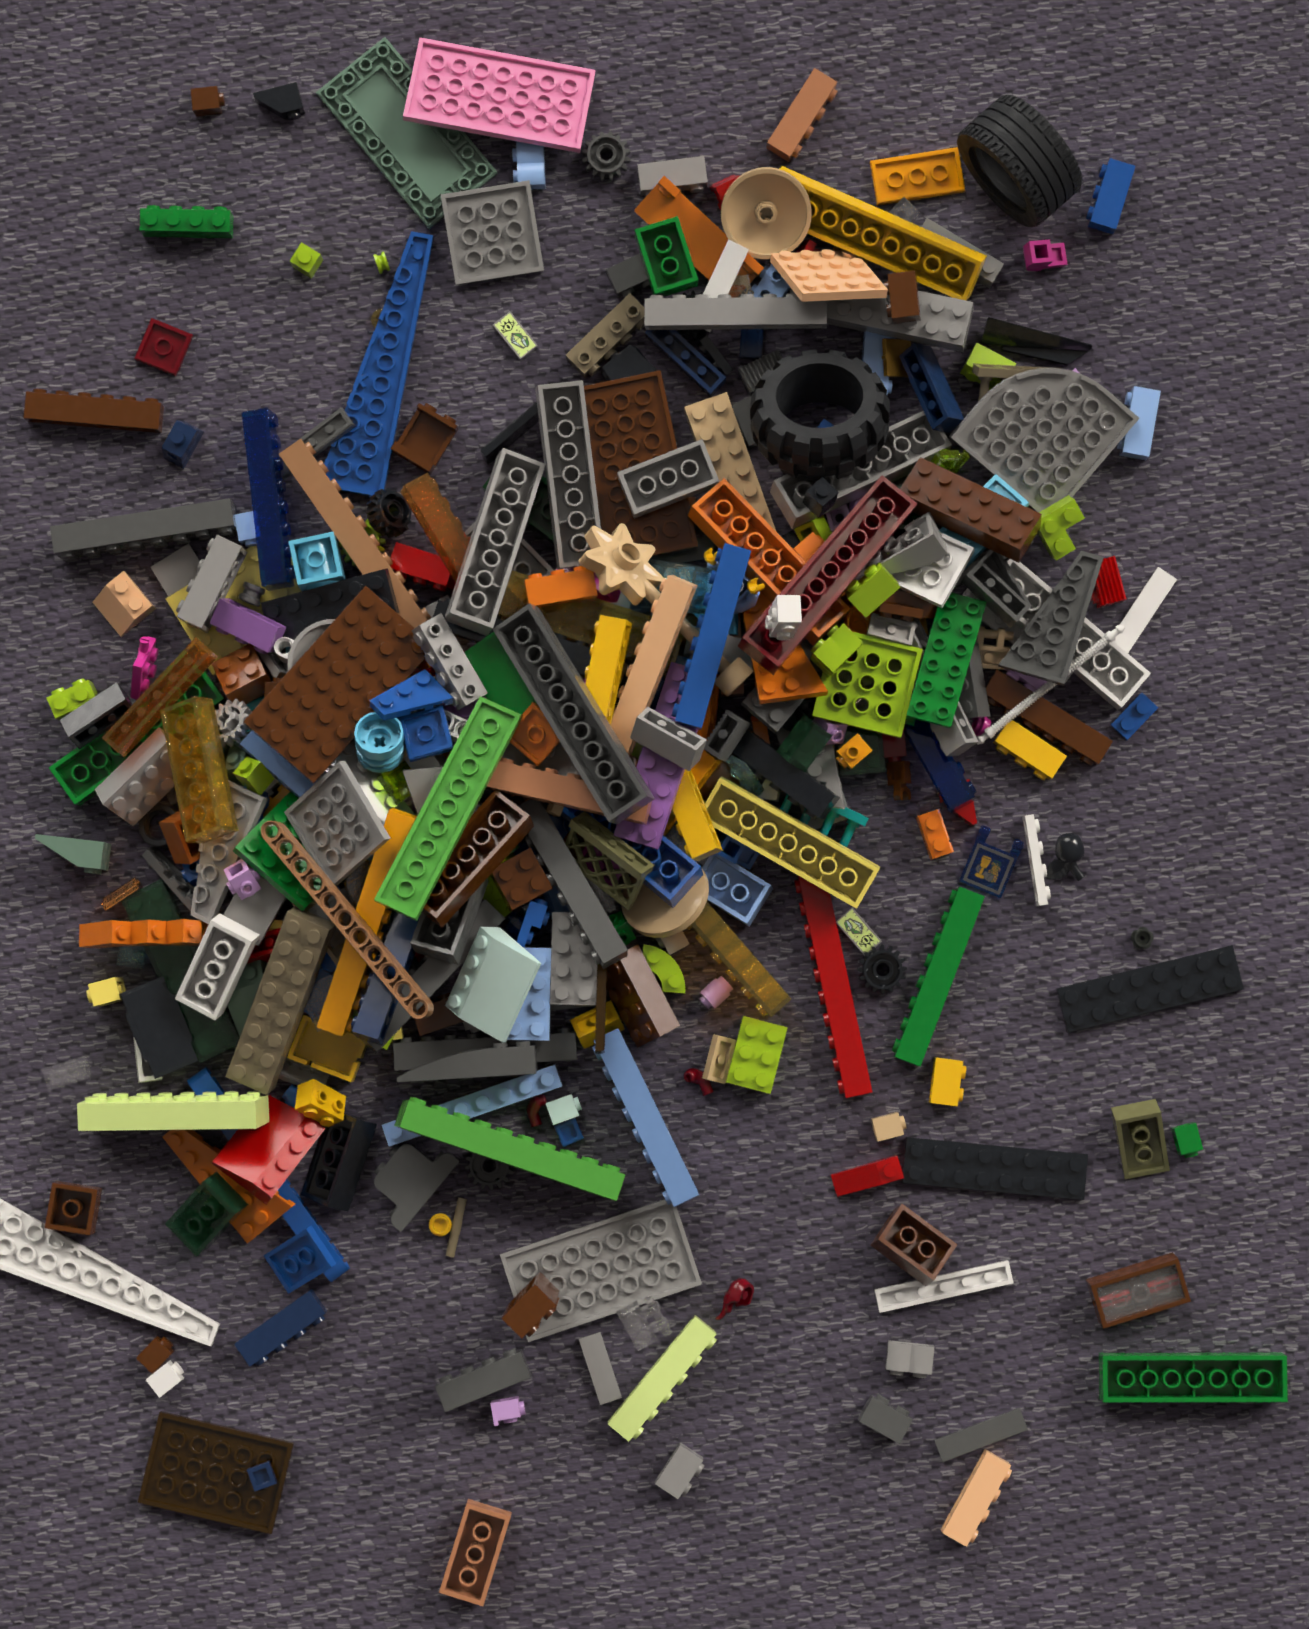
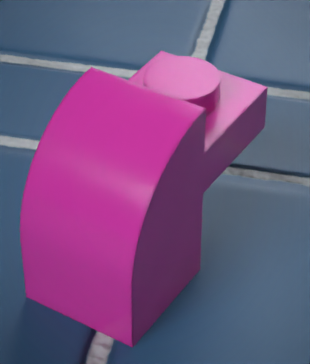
(1044, 255)

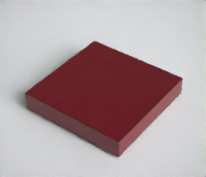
(163, 347)

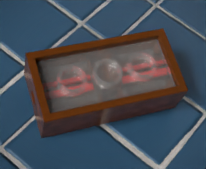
(1138, 1290)

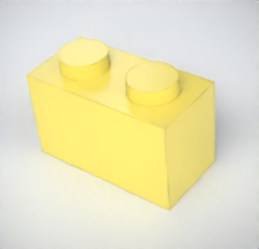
(106, 991)

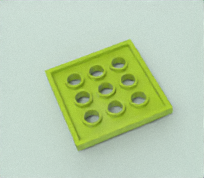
(898, 702)

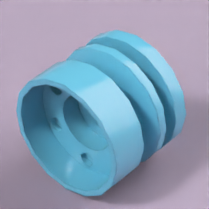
(379, 743)

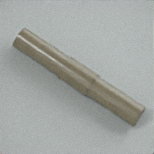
(456, 1227)

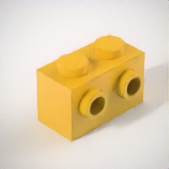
(320, 1102)

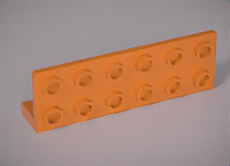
(702, 236)

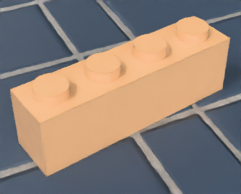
(976, 1497)

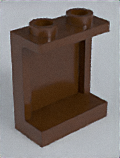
(425, 438)

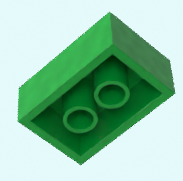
(666, 257)

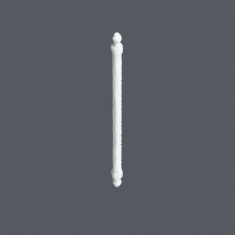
(991, 731)

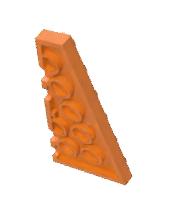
(793, 679)
(198, 1159)

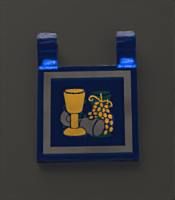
(989, 866)

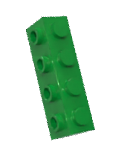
(186, 222)

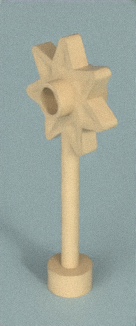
(625, 567)

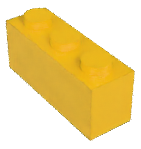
(1029, 750)

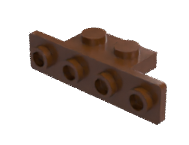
(907, 606)

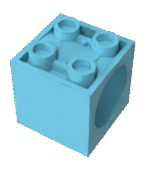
(317, 560)

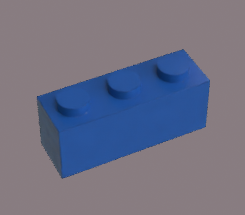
(1110, 196)

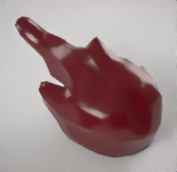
(740, 1293)

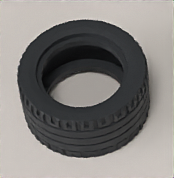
(1019, 160)

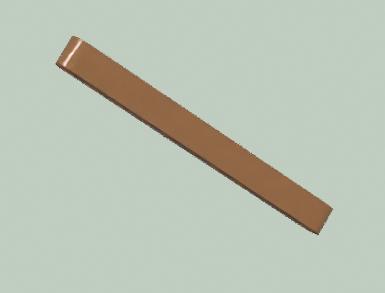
(356, 925)

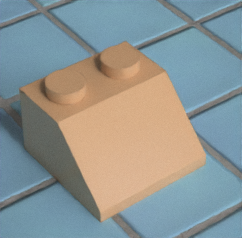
(123, 603)

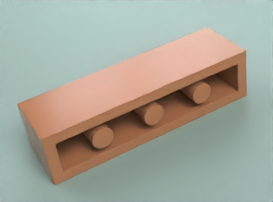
(802, 114)

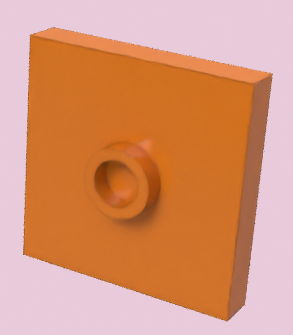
(534, 735)

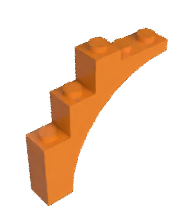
(141, 933)

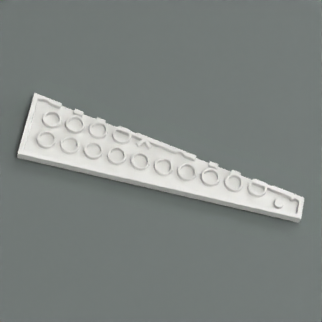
(69, 1267)

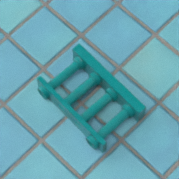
(854, 820)

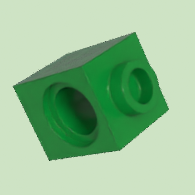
(1187, 1139)

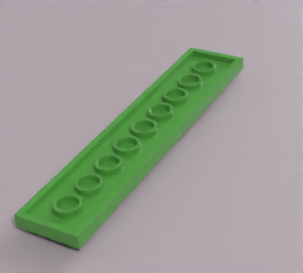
(448, 808)

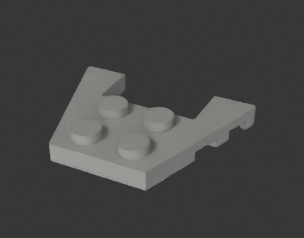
(822, 769)

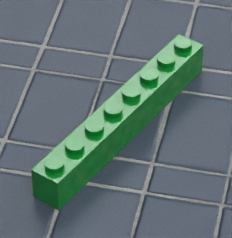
(938, 976)

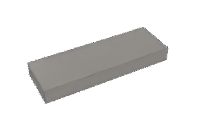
(600, 1368)

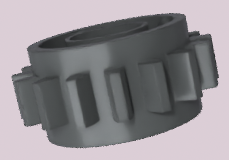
(603, 144)

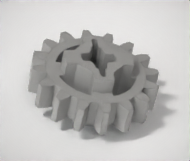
(230, 722)

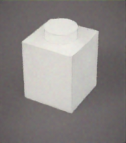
(165, 1378)

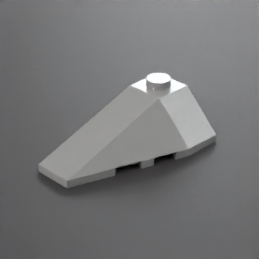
(913, 549)

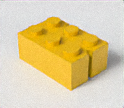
(328, 1051)

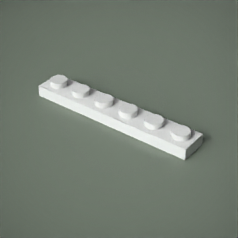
(944, 1286)

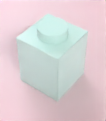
(563, 1108)

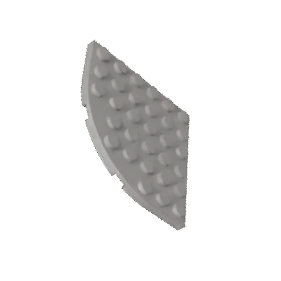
(1044, 432)

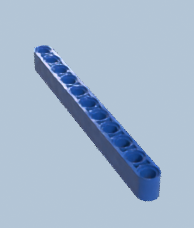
(298, 1216)

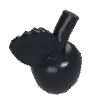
(1068, 851)

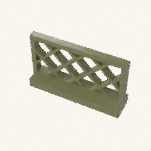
(611, 848)

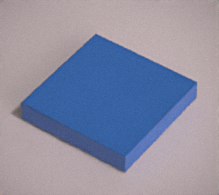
(426, 733)

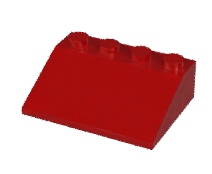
(268, 1155)

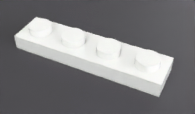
(1038, 870)

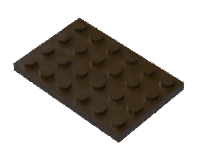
(204, 1472)

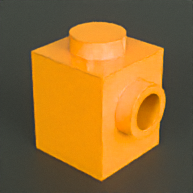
(853, 752)

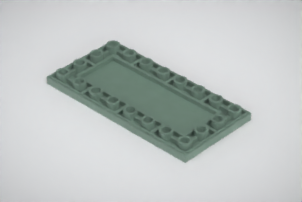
(412, 156)

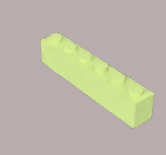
(661, 1378)

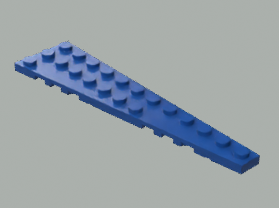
(363, 455)

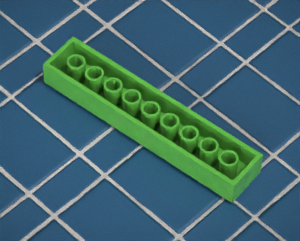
(513, 1151)

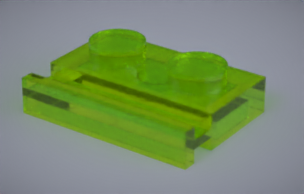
(950, 459)
(395, 783)

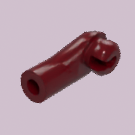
(695, 1076)
(533, 1107)

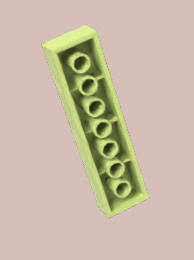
(173, 1112)

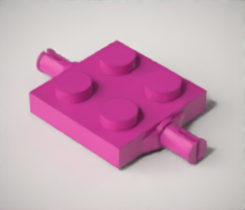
(144, 666)

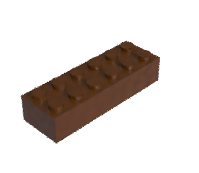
(972, 510)
(481, 848)
(532, 1304)

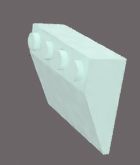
(493, 983)

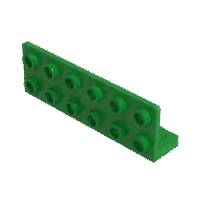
(946, 661)

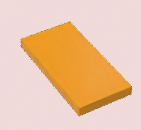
(917, 176)

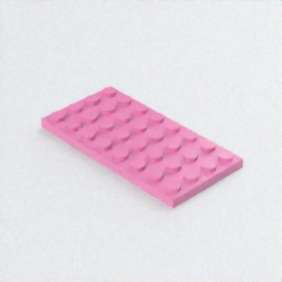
(499, 95)

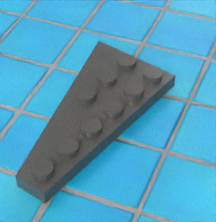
(1053, 633)

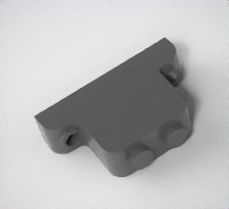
(411, 1180)

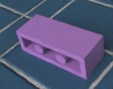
(247, 625)

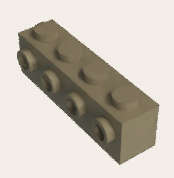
(607, 336)

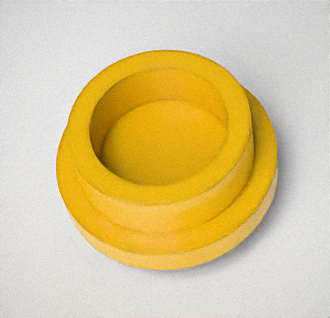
(440, 1224)

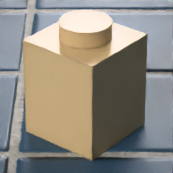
(888, 1126)

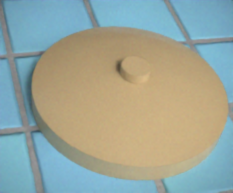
(766, 212)
(657, 919)

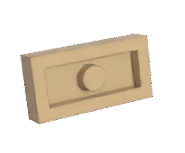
(719, 1059)

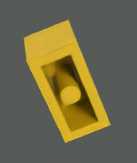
(946, 1081)

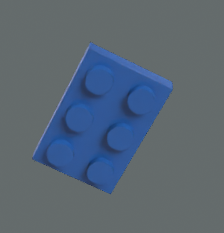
(299, 1259)

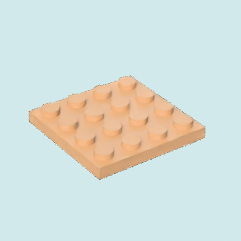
(828, 275)

